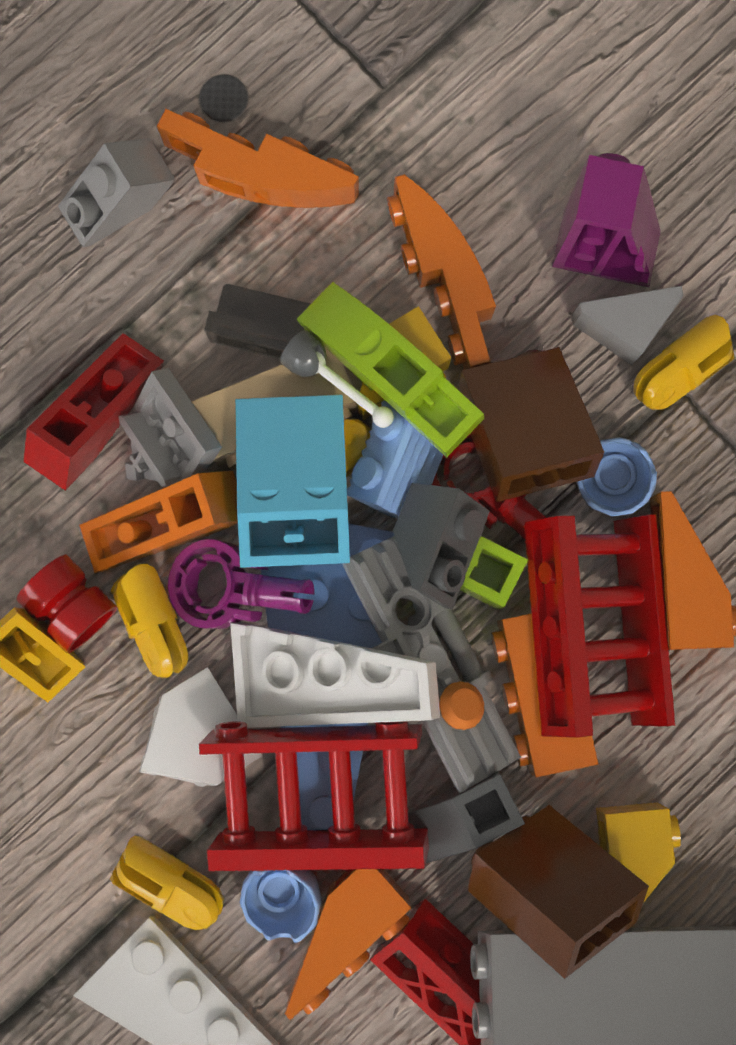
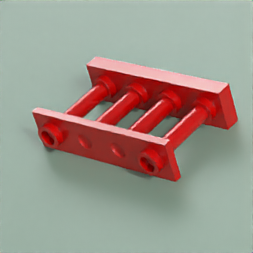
(559, 625)
(292, 845)

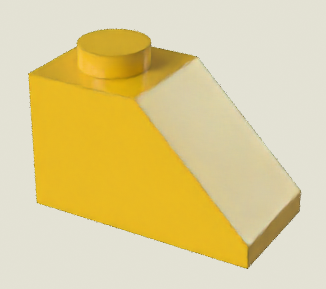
(640, 839)

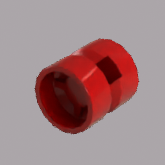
(61, 596)

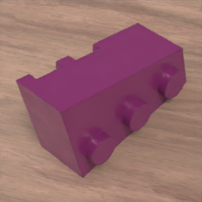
(609, 223)

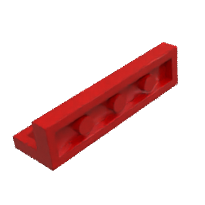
(441, 965)

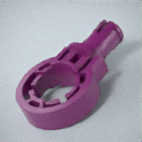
(240, 589)

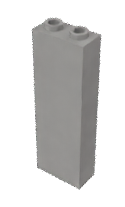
(635, 991)

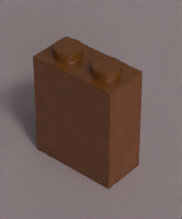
(532, 424)
(556, 889)

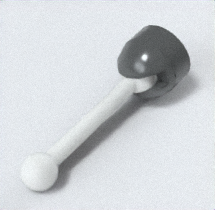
(308, 356)

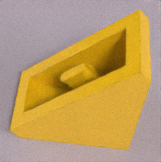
(34, 656)

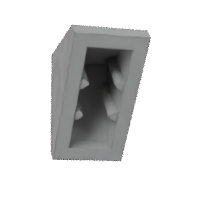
(627, 321)

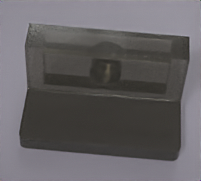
(254, 321)

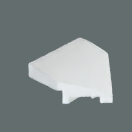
(180, 724)

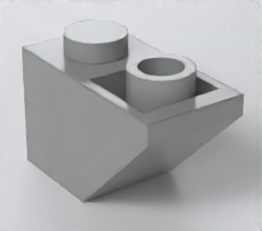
(115, 189)

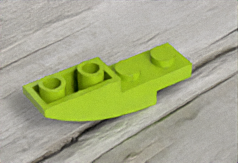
(391, 367)

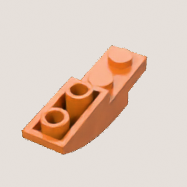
(274, 175)
(443, 256)

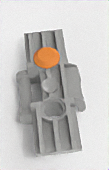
(469, 729)

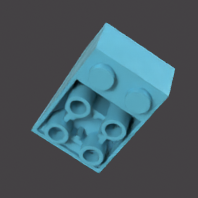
(291, 481)

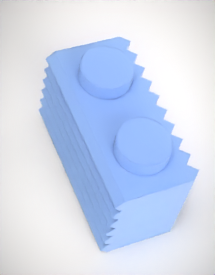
(391, 463)

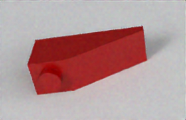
(88, 412)

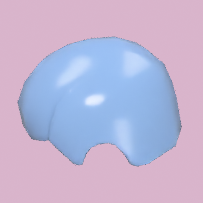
(622, 479)
(281, 903)

